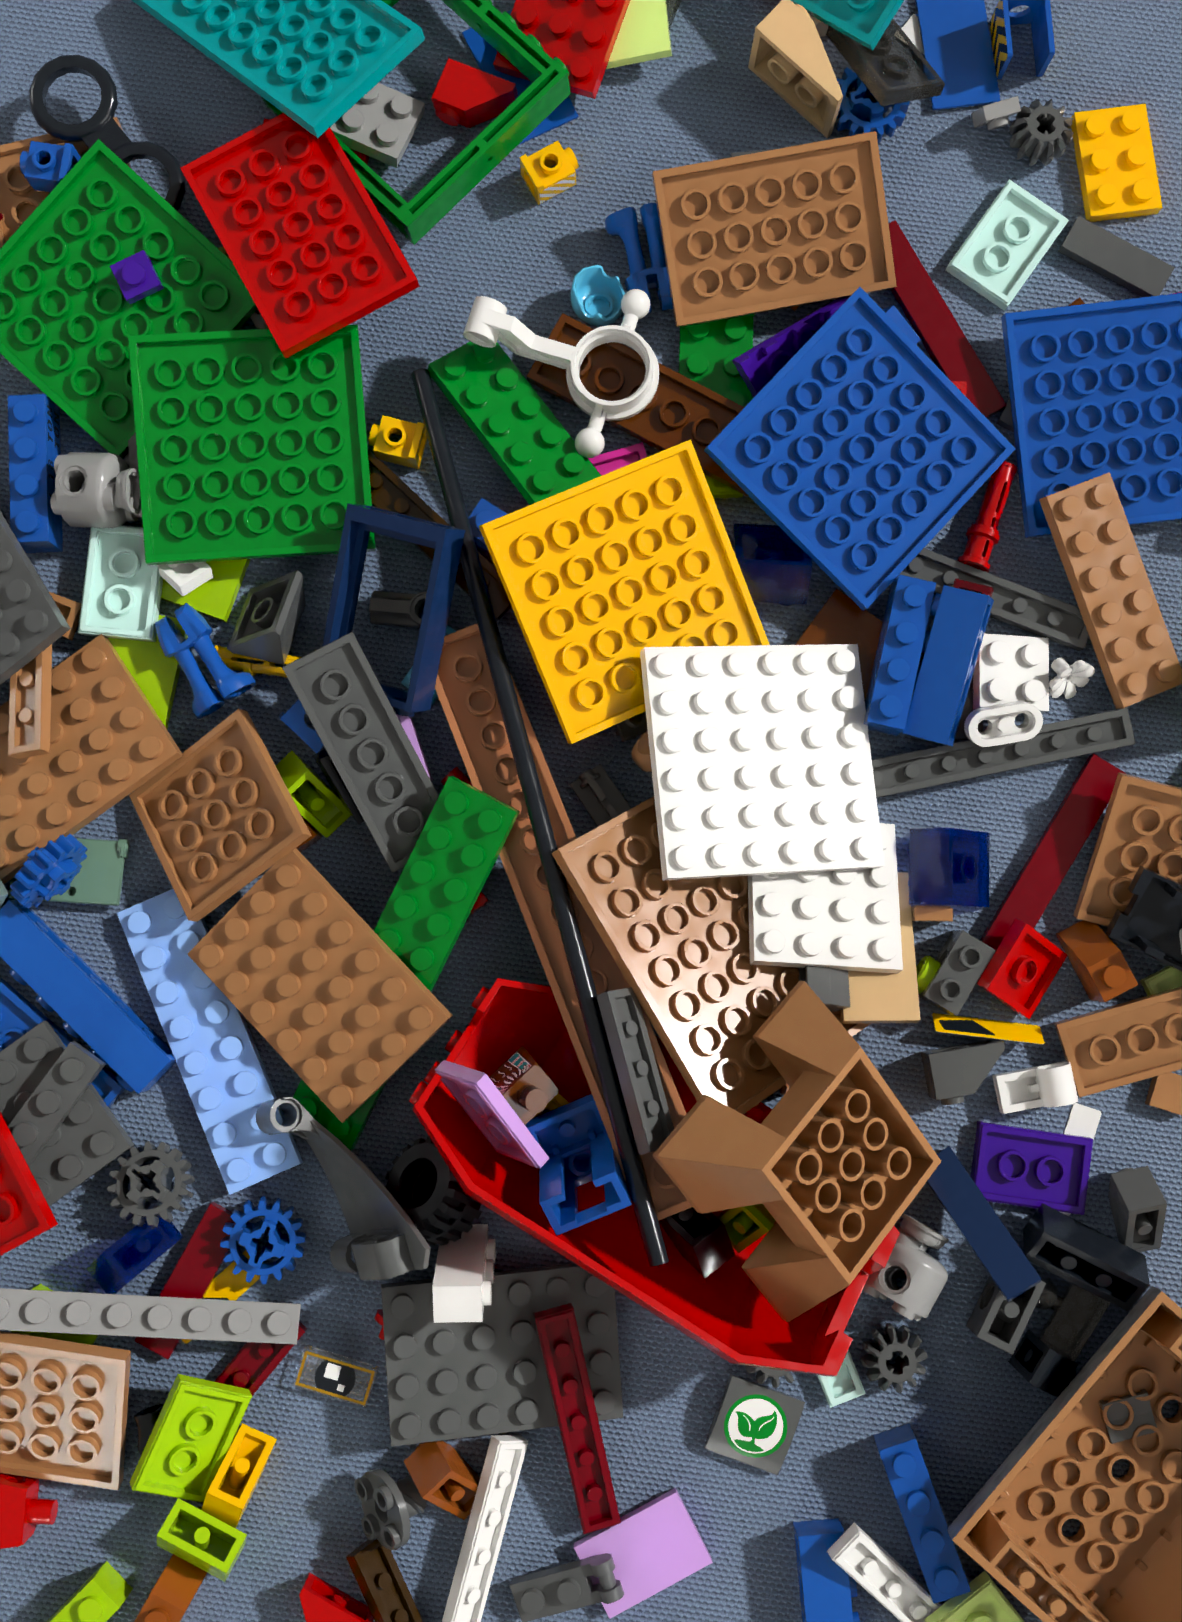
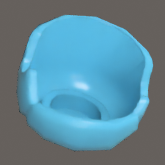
(596, 296)

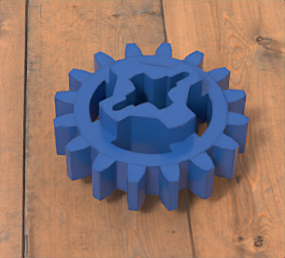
(862, 111)
(48, 871)
(249, 1234)

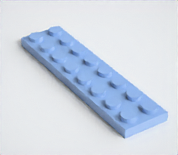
(208, 1044)

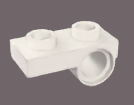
(1035, 1087)

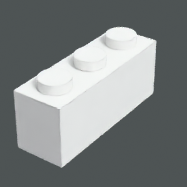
(464, 1277)

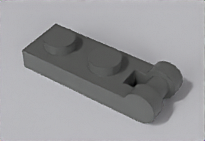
(566, 1587)

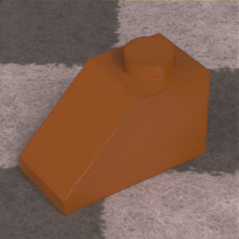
(1096, 961)
(443, 1477)
(172, 1592)

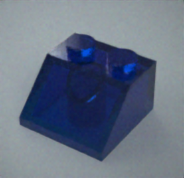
(772, 564)
(948, 867)

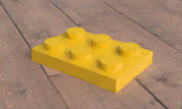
(1116, 163)

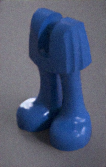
(625, 224)
(174, 645)

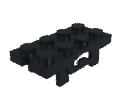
(1151, 918)

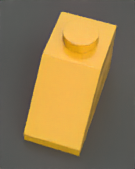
(238, 1475)

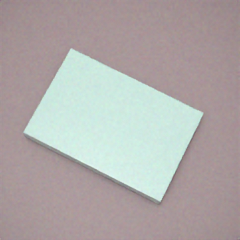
(1006, 245)
(119, 587)

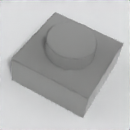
(996, 114)

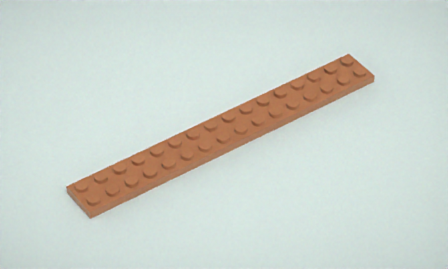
(480, 734)

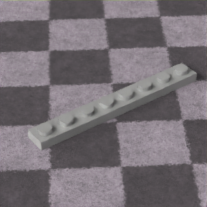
(148, 1316)

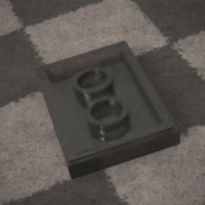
(893, 70)

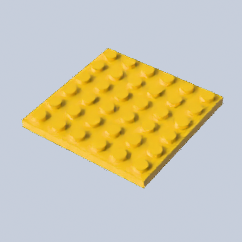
(619, 571)

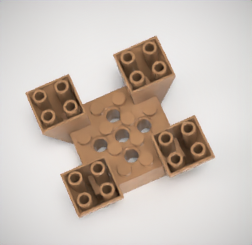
(826, 1162)

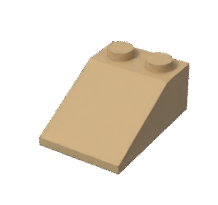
(795, 64)

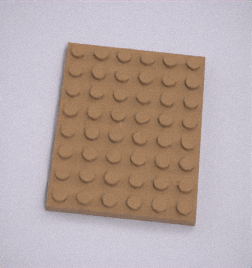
(683, 956)

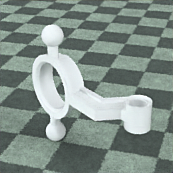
(491, 323)

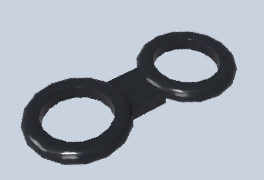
(101, 124)

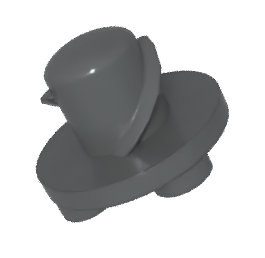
(388, 1507)

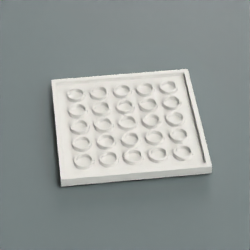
(760, 760)

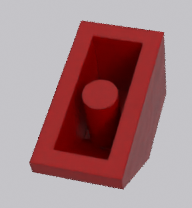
(470, 95)
(328, 1604)

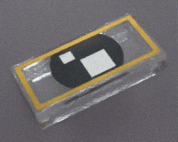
(336, 1376)

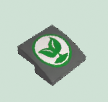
(754, 1424)

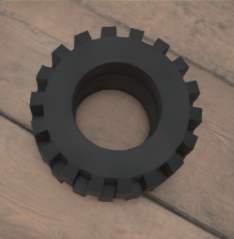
(431, 1193)

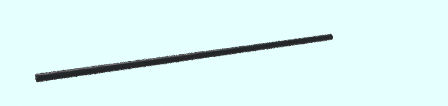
(541, 825)

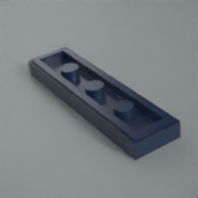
(981, 1227)

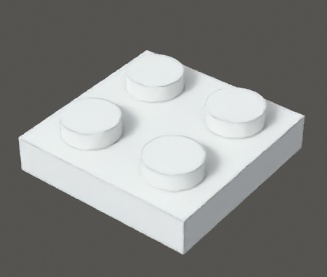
(1012, 671)

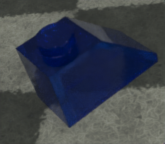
(132, 1255)

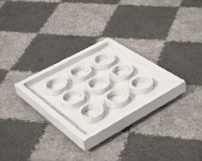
(829, 917)

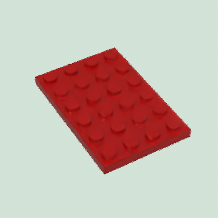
(299, 230)

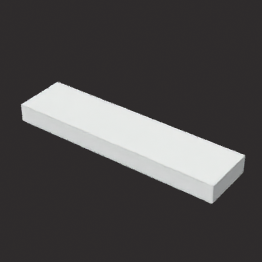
(882, 1576)

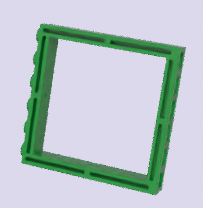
(493, 144)

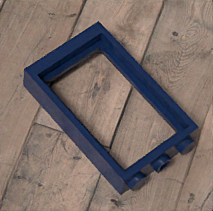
(447, 543)

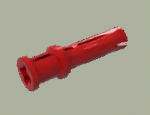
(984, 532)

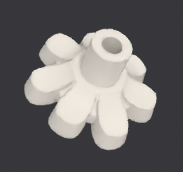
(1069, 677)

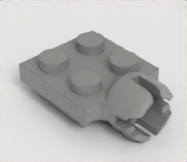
(380, 124)

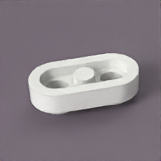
(1001, 724)

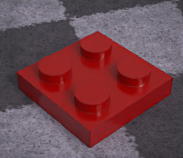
(1022, 968)

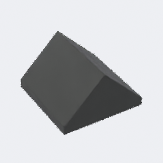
(270, 619)

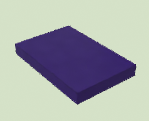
(1031, 1167)

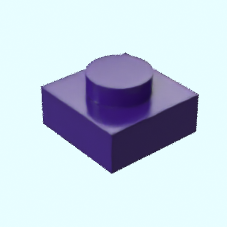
(136, 277)

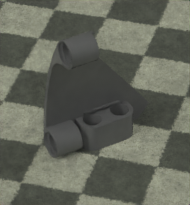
(381, 1232)

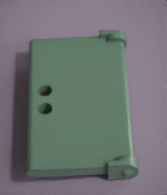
(100, 874)

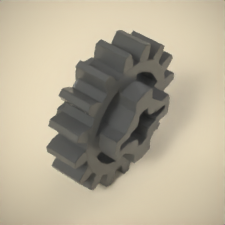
(140, 1194)

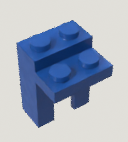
(577, 1155)

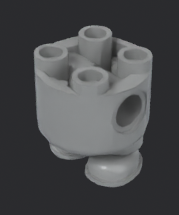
(107, 491)
(923, 1272)

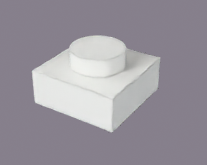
(185, 576)

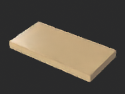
(888, 996)

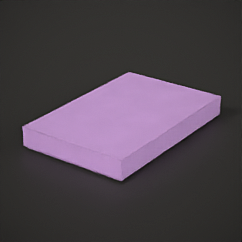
(491, 1113)
(649, 1549)

